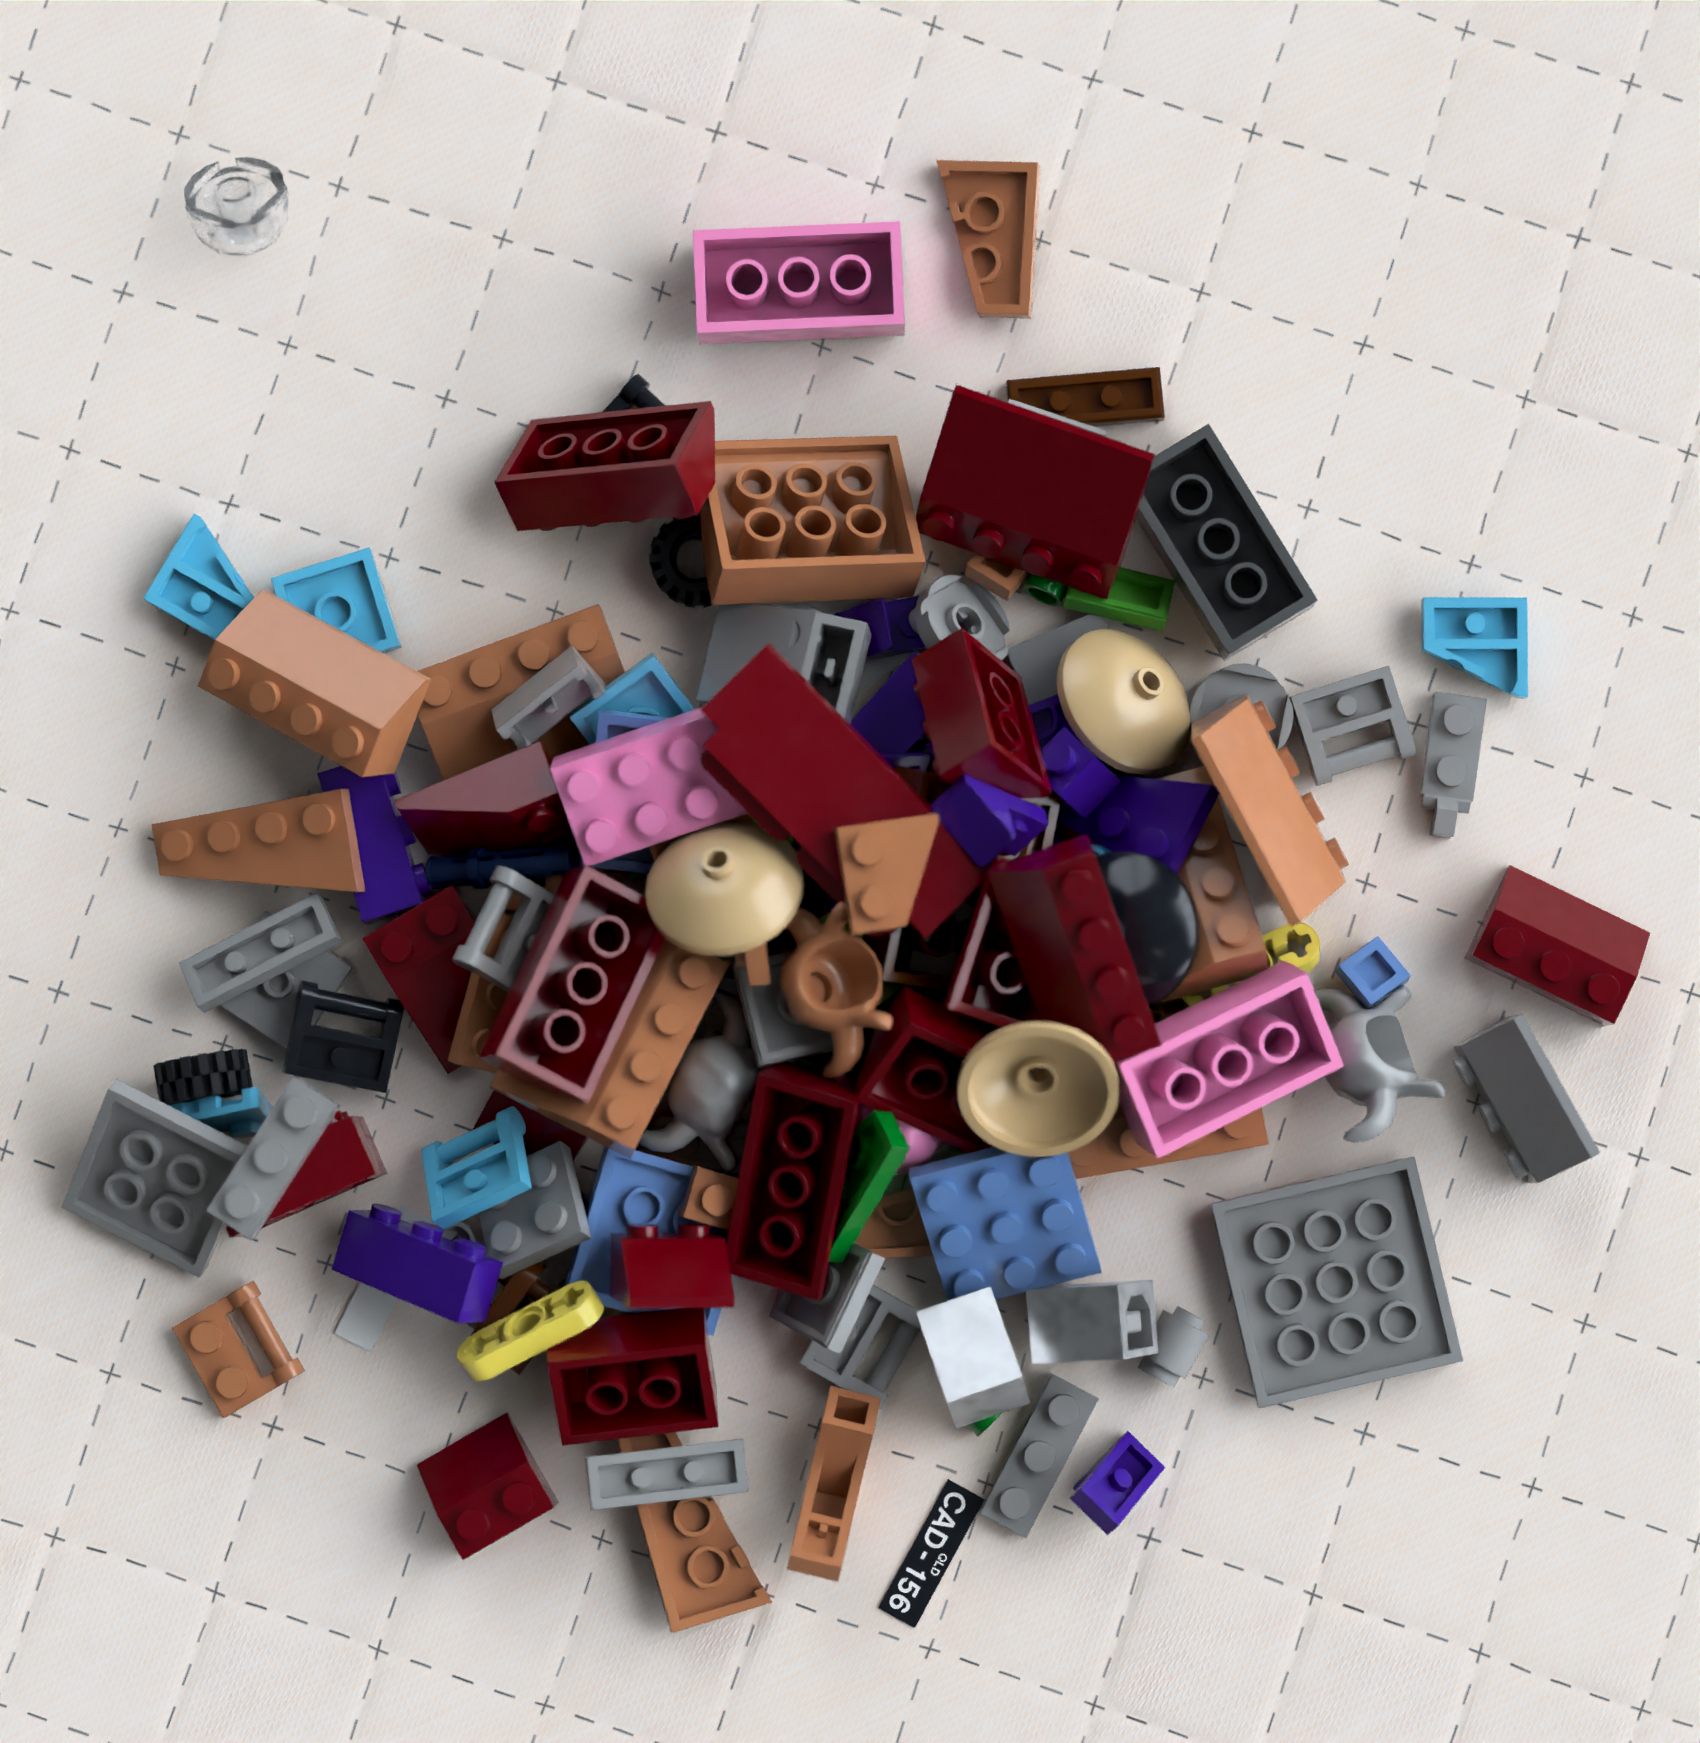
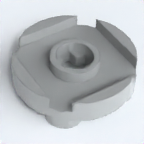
(951, 602)
(1237, 681)

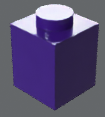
(1076, 773)

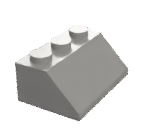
(1524, 1100)

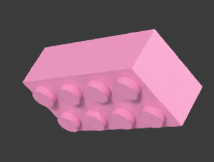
(798, 282)
(641, 788)
(1226, 1059)

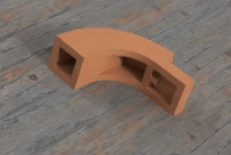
(834, 1483)

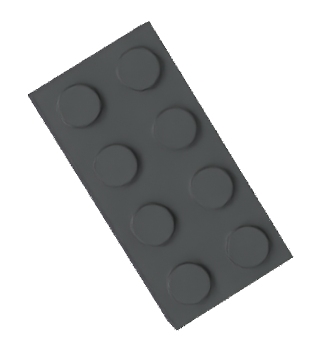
(1220, 544)

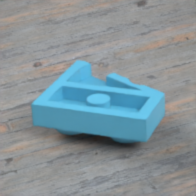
(199, 583)
(1480, 638)
(238, 1117)

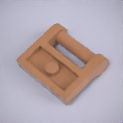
(224, 1359)

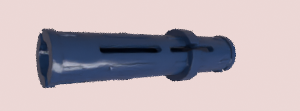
(479, 864)

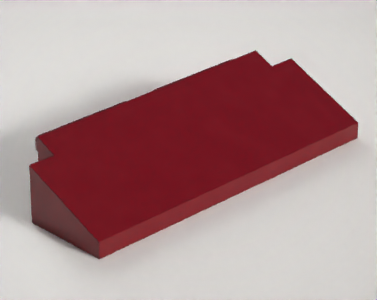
(811, 772)

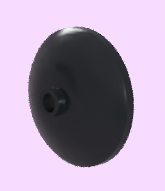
(1155, 919)

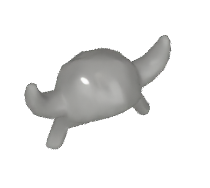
(1373, 1059)
(710, 1088)

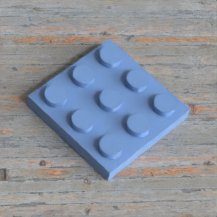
(631, 1192)
(1004, 1222)

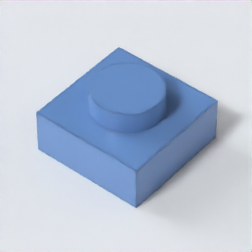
(1372, 973)

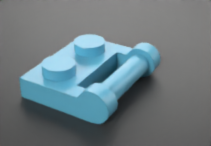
(481, 1179)

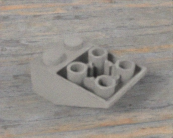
(819, 645)

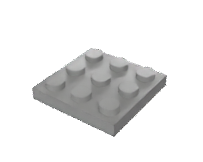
(153, 1177)

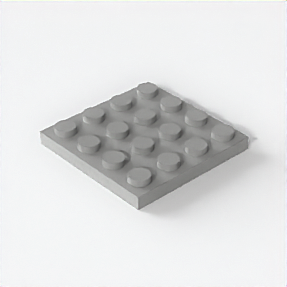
(1336, 1282)

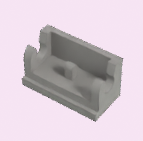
(547, 698)

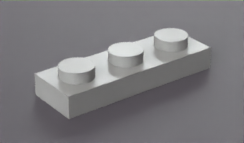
(260, 952)
(273, 1158)
(1039, 1455)
(666, 1474)

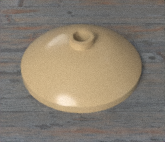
(1124, 701)
(729, 905)
(1043, 1108)

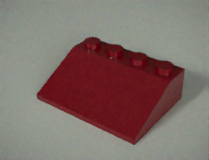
(1033, 492)

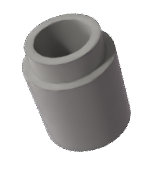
(1178, 1346)

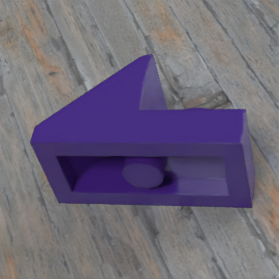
(888, 626)
(988, 819)
(1116, 1482)

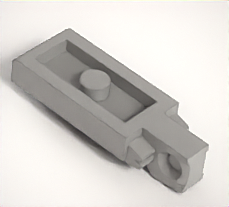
(1451, 758)

